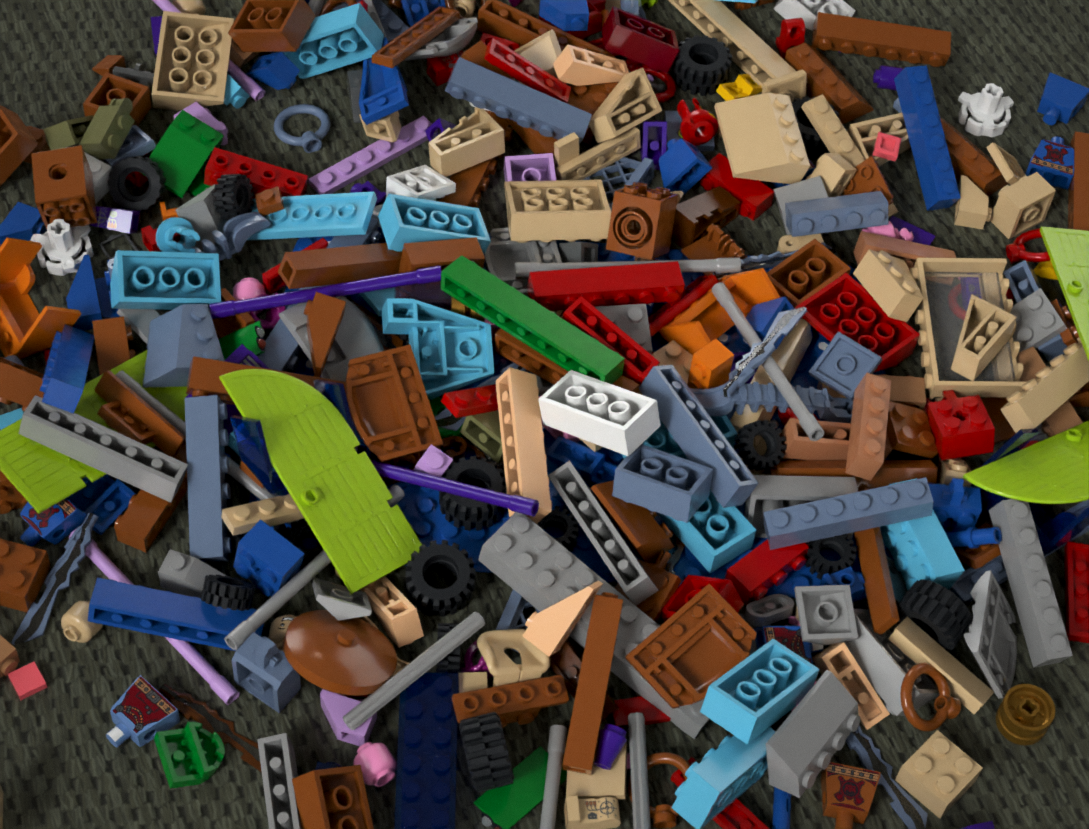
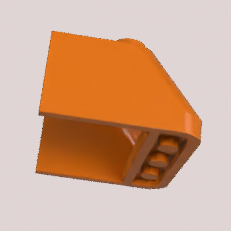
(708, 319)
(21, 326)

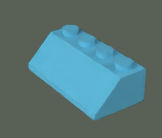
(164, 279)

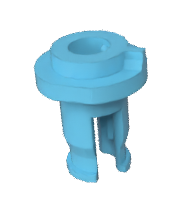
(174, 225)

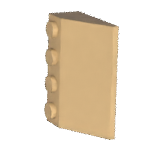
(191, 60)
(763, 138)
(557, 210)

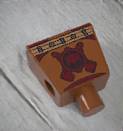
(847, 793)

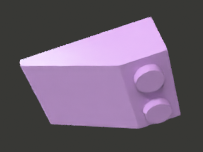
(530, 167)

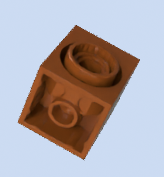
(64, 186)
(642, 221)

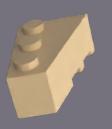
(625, 107)
(865, 134)
(467, 144)
(889, 284)
(981, 337)

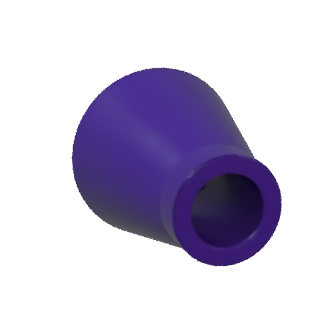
(609, 745)

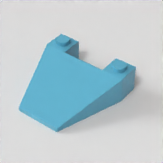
(445, 344)

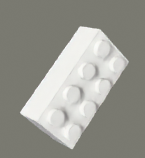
(599, 412)

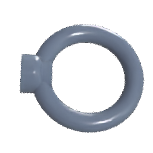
(309, 140)

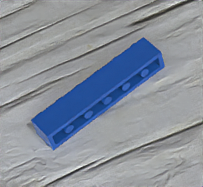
(926, 138)
(67, 368)
(163, 613)

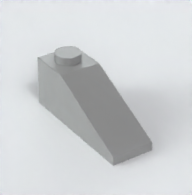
(184, 574)

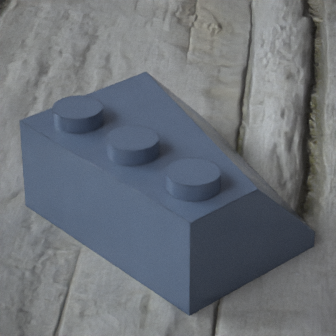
(174, 342)

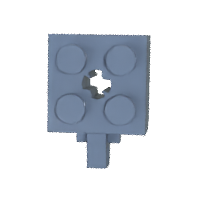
(265, 672)

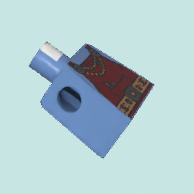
(141, 714)

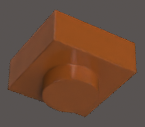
(269, 201)

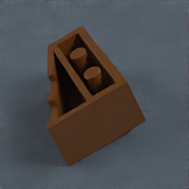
(699, 212)

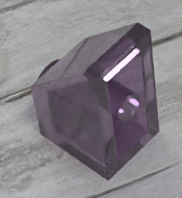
(427, 293)

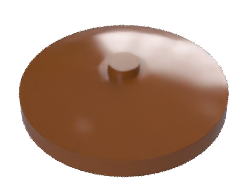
(340, 654)

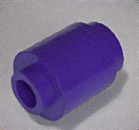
(885, 77)

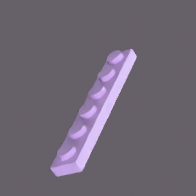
(370, 158)

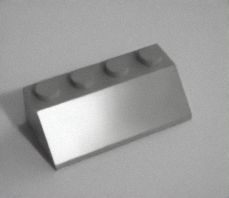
(785, 491)
(887, 666)
(811, 735)

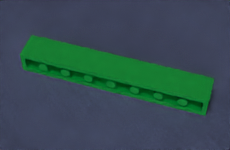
(530, 321)

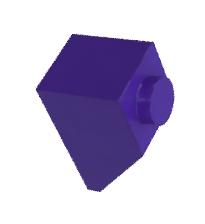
(653, 140)

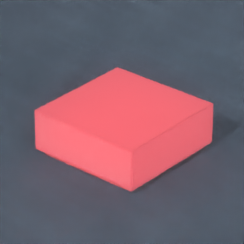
(886, 146)
(27, 680)

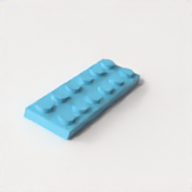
(319, 216)

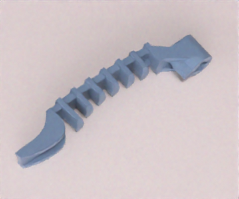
(234, 236)
(758, 394)

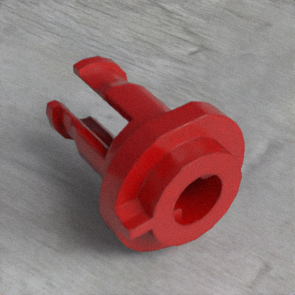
(696, 126)

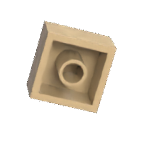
(1022, 205)
(938, 774)

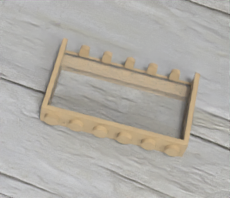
(941, 314)

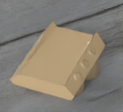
(542, 51)

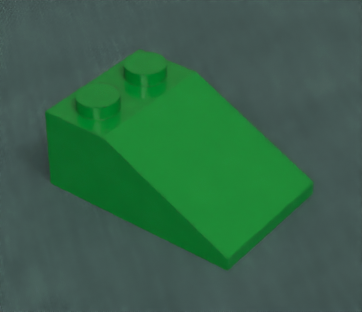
(185, 151)

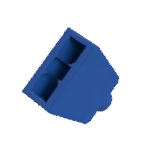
(1061, 99)
(682, 165)
(764, 314)

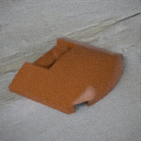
(390, 404)
(693, 648)

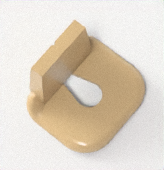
(505, 671)

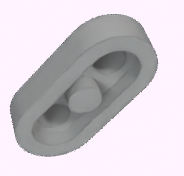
(769, 610)

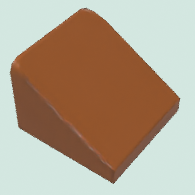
(108, 64)

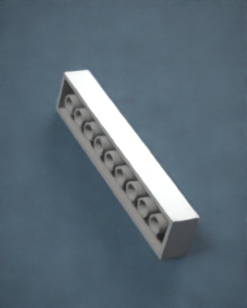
(548, 573)

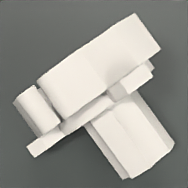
(986, 110)
(63, 245)

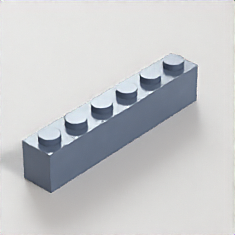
(516, 101)
(698, 435)
(207, 478)
(848, 513)

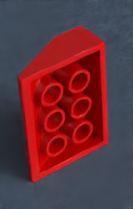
(853, 312)

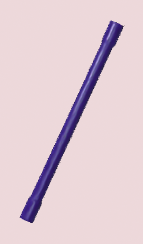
(231, 307)
(513, 502)

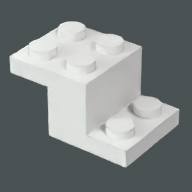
(417, 183)

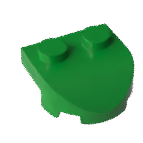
(189, 754)

